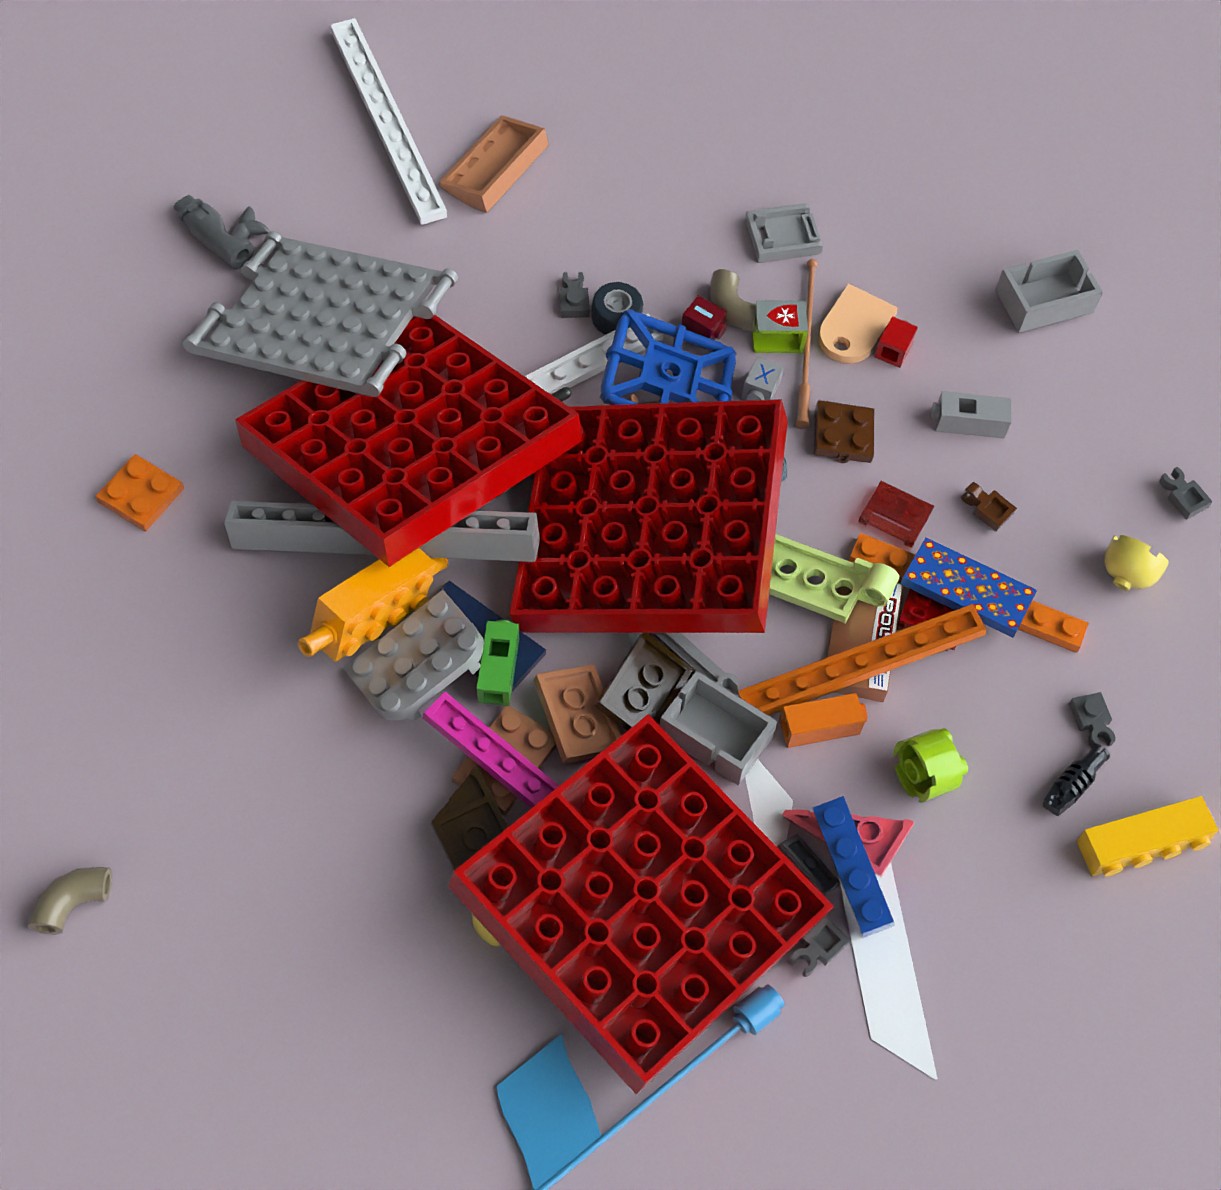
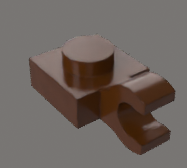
(990, 508)

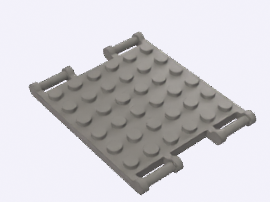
(321, 314)

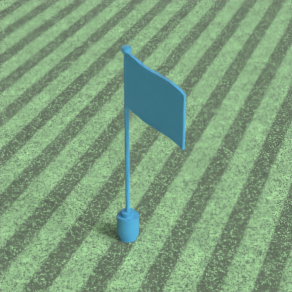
(554, 1114)

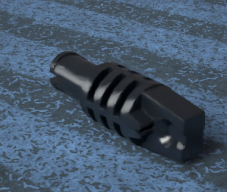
(1075, 781)

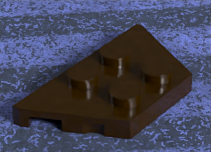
(468, 820)

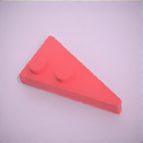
(879, 835)

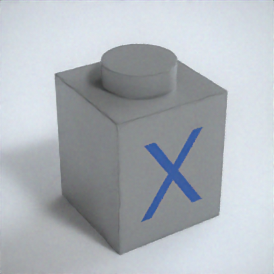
(762, 380)

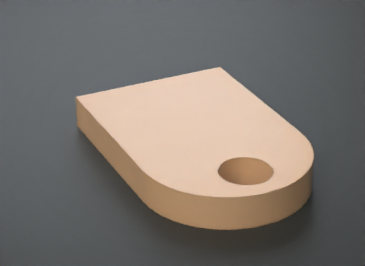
(857, 323)

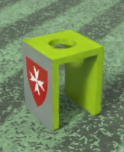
(780, 327)

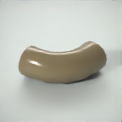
(724, 295)
(67, 893)

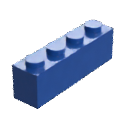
(853, 866)

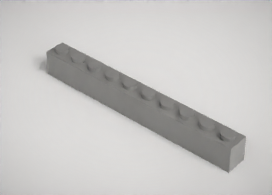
(307, 529)

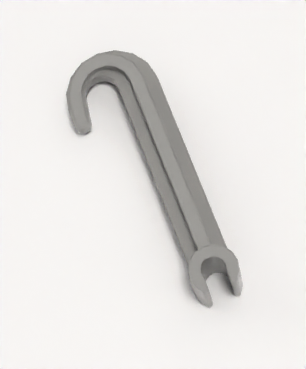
(694, 658)

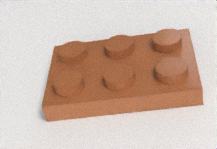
(575, 722)
(526, 737)

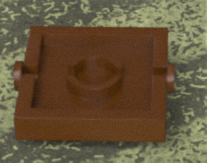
(844, 431)

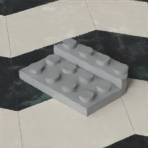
(417, 659)

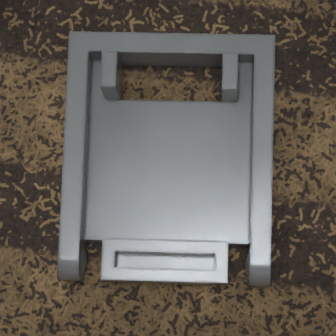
(788, 231)

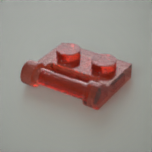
(900, 508)

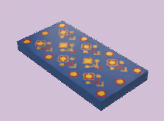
(963, 581)

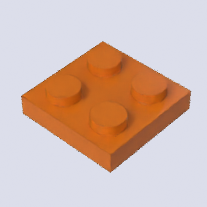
(140, 492)

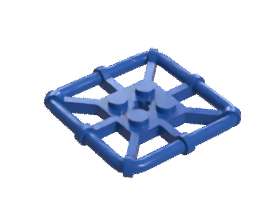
(663, 357)

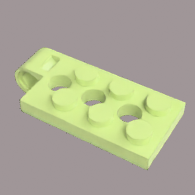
(867, 580)

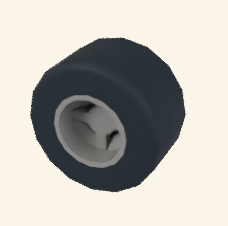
(610, 303)

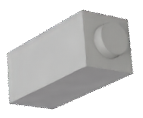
(972, 414)

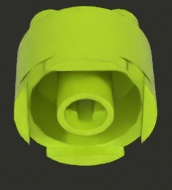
(929, 764)

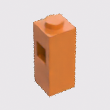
(822, 720)

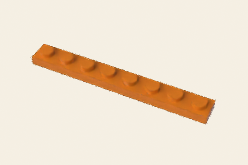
(1038, 621)
(865, 661)

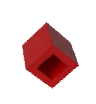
(896, 342)

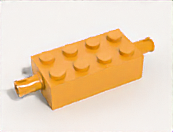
(369, 604)

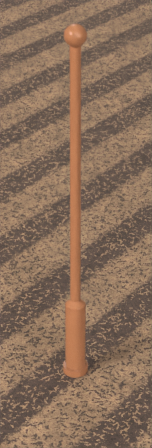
(802, 420)

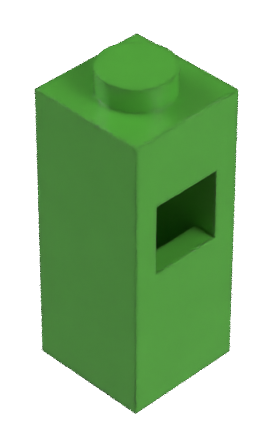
(498, 663)

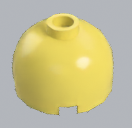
(1133, 564)

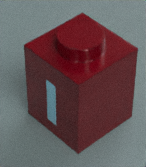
(705, 319)

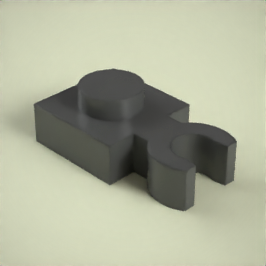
(574, 298)
(1185, 496)
(1093, 715)
(822, 943)

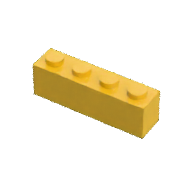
(1147, 836)

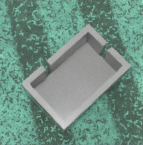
(1048, 291)
(718, 727)

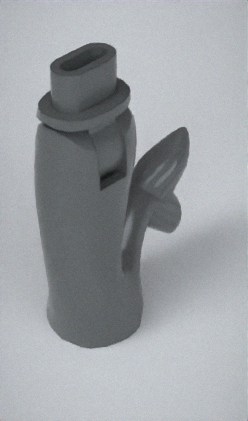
(209, 229)

